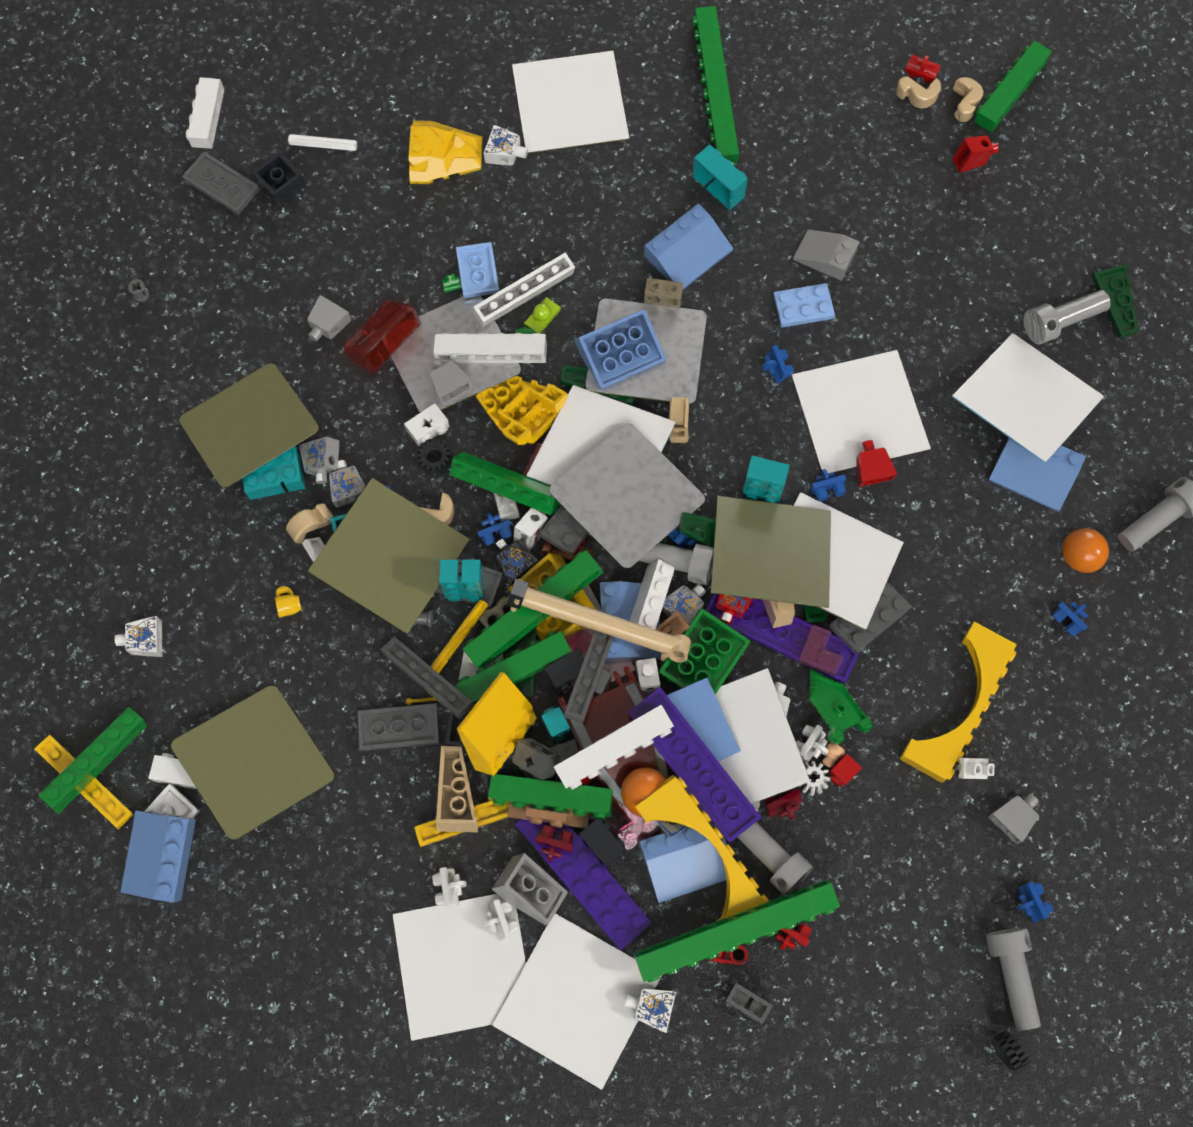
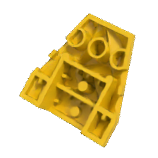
(441, 151)
(522, 408)

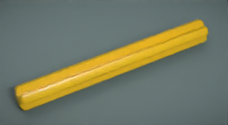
(459, 636)

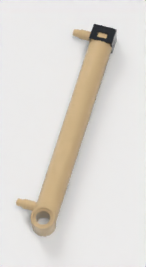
(670, 646)

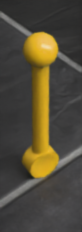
(409, 701)

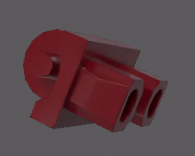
(785, 805)
(564, 843)

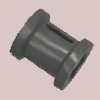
(139, 289)
(425, 618)

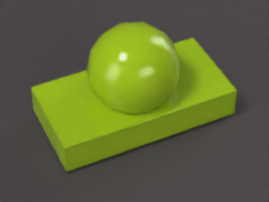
(542, 315)

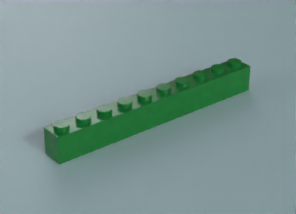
(715, 82)
(736, 930)

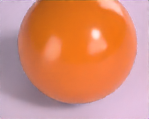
(1085, 550)
(640, 785)

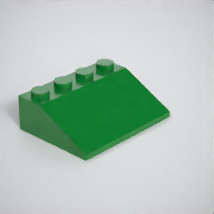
(711, 654)

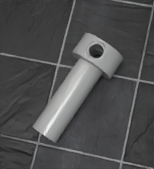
(1046, 322)
(1177, 503)
(695, 562)
(787, 870)
(1010, 948)

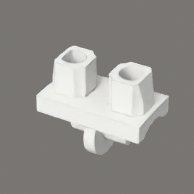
(814, 744)
(975, 768)
(450, 885)
(497, 921)

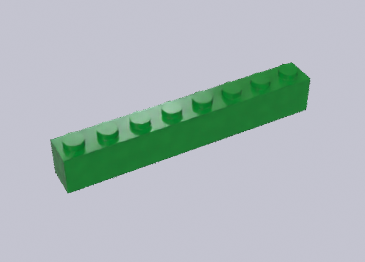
(514, 625)

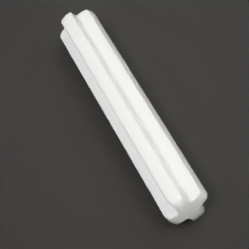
(322, 142)

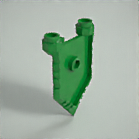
(836, 707)

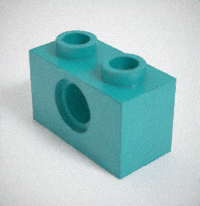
(556, 724)

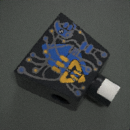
(514, 560)

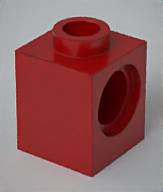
(844, 771)

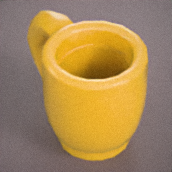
(286, 604)

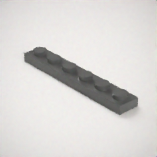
(588, 677)
(427, 678)

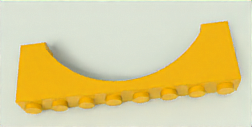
(990, 656)
(673, 804)

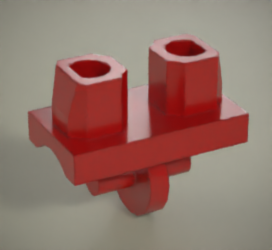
(922, 68)
(800, 936)

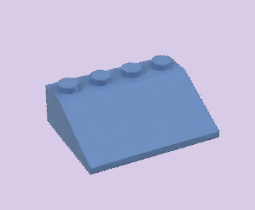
(688, 247)
(620, 349)
(1034, 479)
(619, 600)
(705, 716)
(158, 856)
(682, 863)

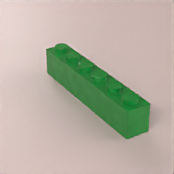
(1012, 87)
(504, 482)
(517, 667)
(93, 760)
(550, 795)

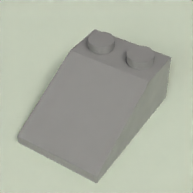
(827, 252)
(530, 889)

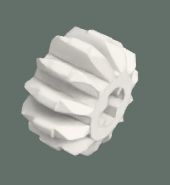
(819, 782)

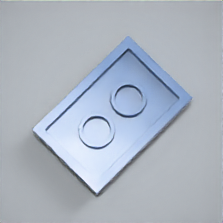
(477, 270)
(804, 305)

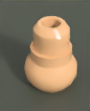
(833, 755)

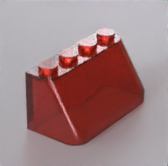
(382, 335)

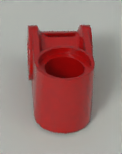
(726, 957)

